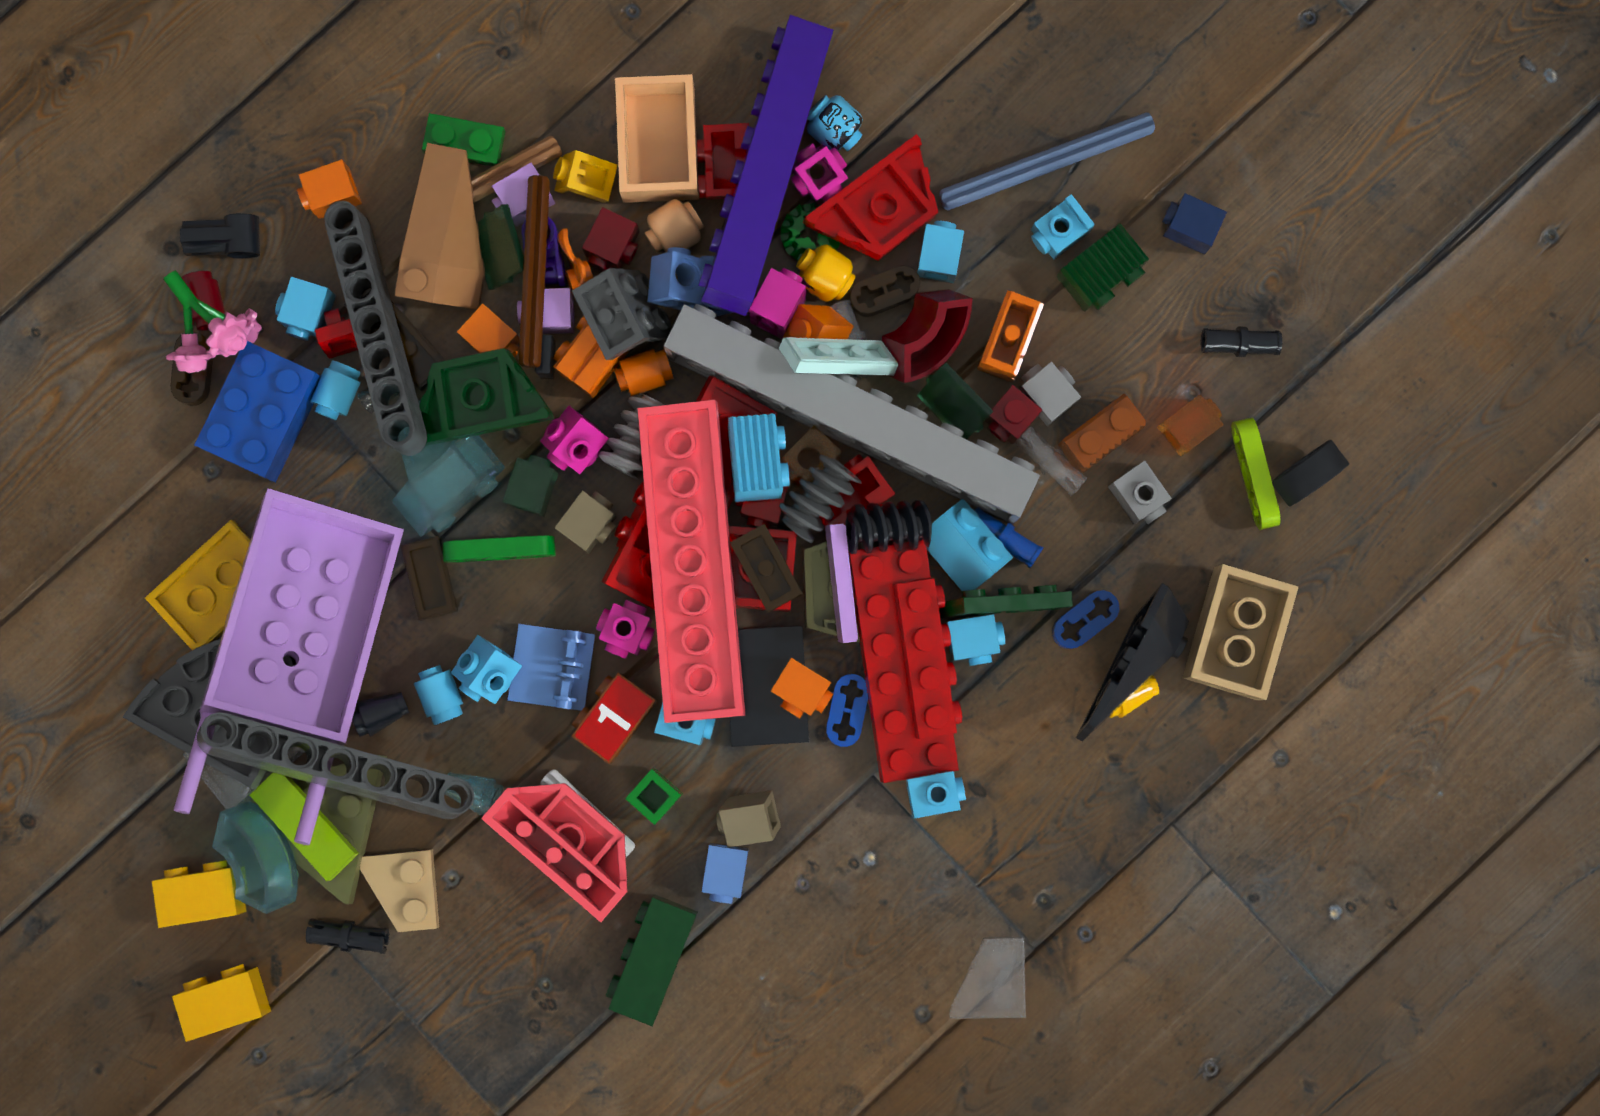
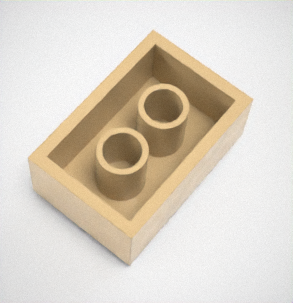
(1240, 632)

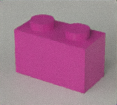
(777, 301)

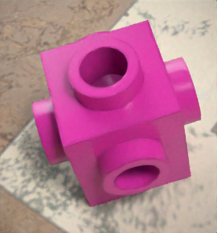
(832, 176)
(573, 441)
(637, 639)

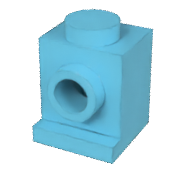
(1074, 218)

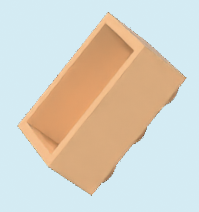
(656, 138)

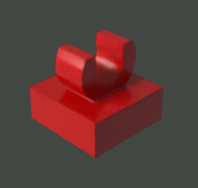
(337, 336)

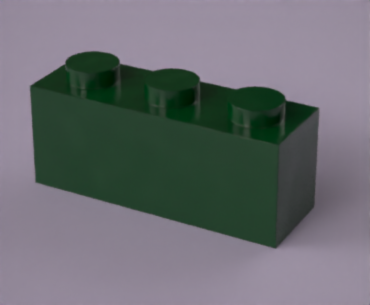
(651, 959)

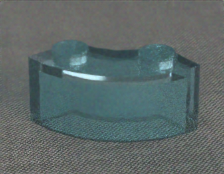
(448, 485)
(258, 857)

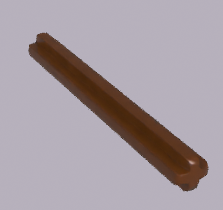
(534, 271)

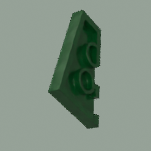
(1009, 600)

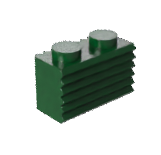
(1103, 268)

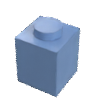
(724, 872)

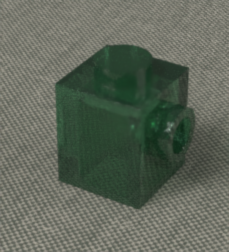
(531, 485)

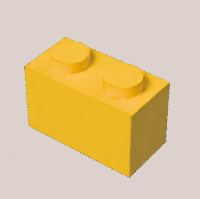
(196, 896)
(221, 1003)

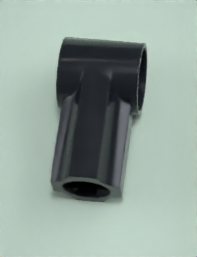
(234, 236)

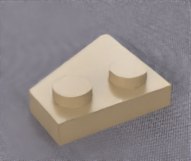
(404, 887)

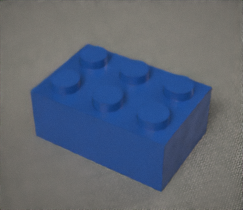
(259, 411)

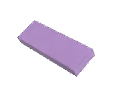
(841, 583)

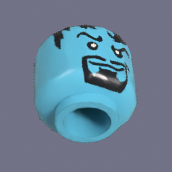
(834, 123)

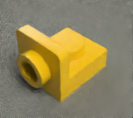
(584, 175)

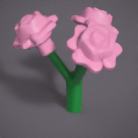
(228, 332)

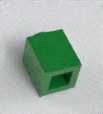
(654, 796)

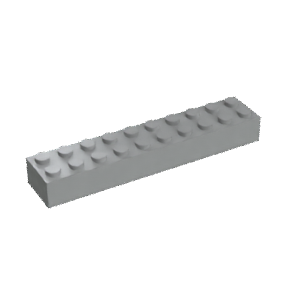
(853, 415)

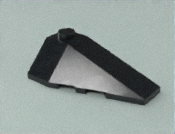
(1148, 644)

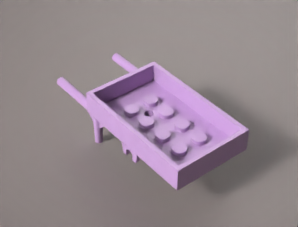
(305, 593)

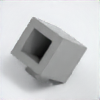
(1050, 390)
(1140, 494)

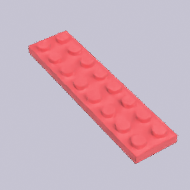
(691, 561)

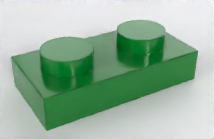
(480, 140)

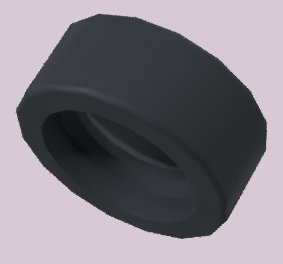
(1310, 473)

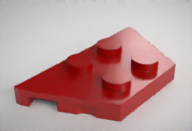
(880, 205)

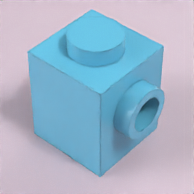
(303, 308)
(976, 639)
(686, 731)
(935, 794)

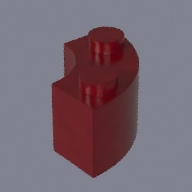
(929, 333)

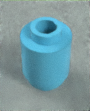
(336, 390)
(439, 694)

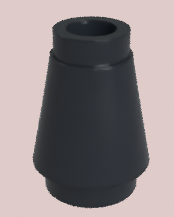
(378, 712)

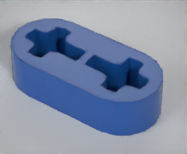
(1092, 626)
(837, 709)

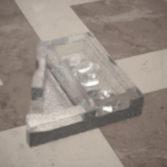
(993, 982)

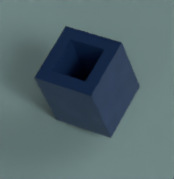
(1193, 223)

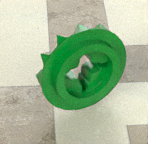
(794, 226)

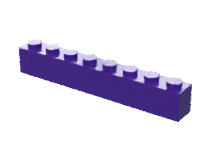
(767, 165)

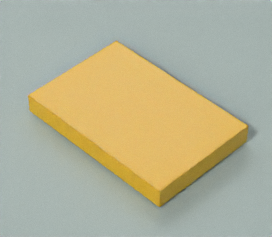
(201, 589)

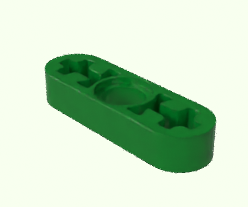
(498, 549)

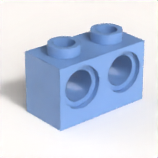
(669, 292)

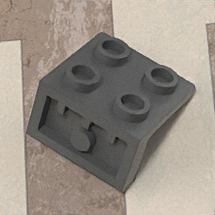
(619, 311)

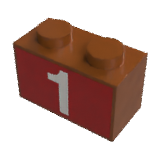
(613, 717)

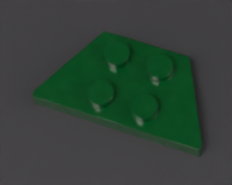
(479, 397)

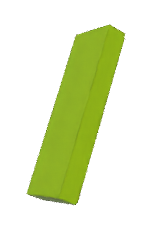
(284, 804)

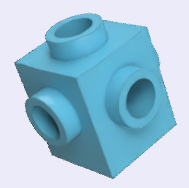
(485, 670)

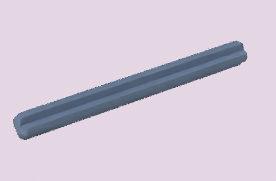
(1047, 161)

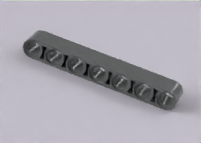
(386, 340)
(317, 772)

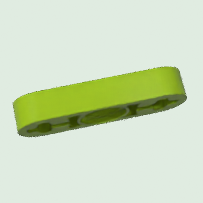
(1255, 473)

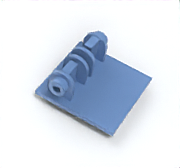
(553, 667)

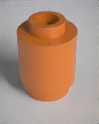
(643, 372)

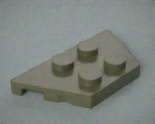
(353, 819)

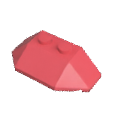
(565, 842)

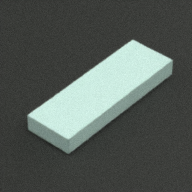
(838, 356)

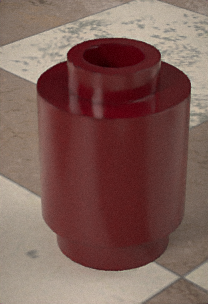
(207, 291)

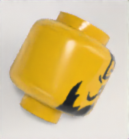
(826, 273)

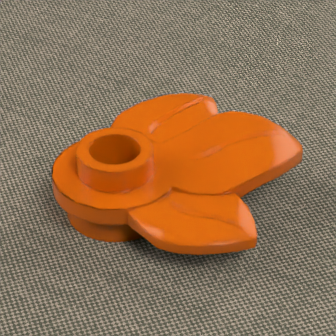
(580, 270)

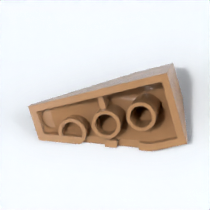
(442, 244)

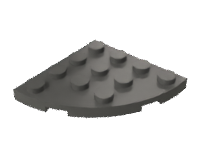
(172, 708)

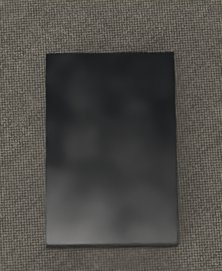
(763, 659)

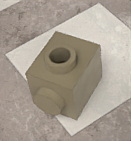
(588, 521)
(749, 819)

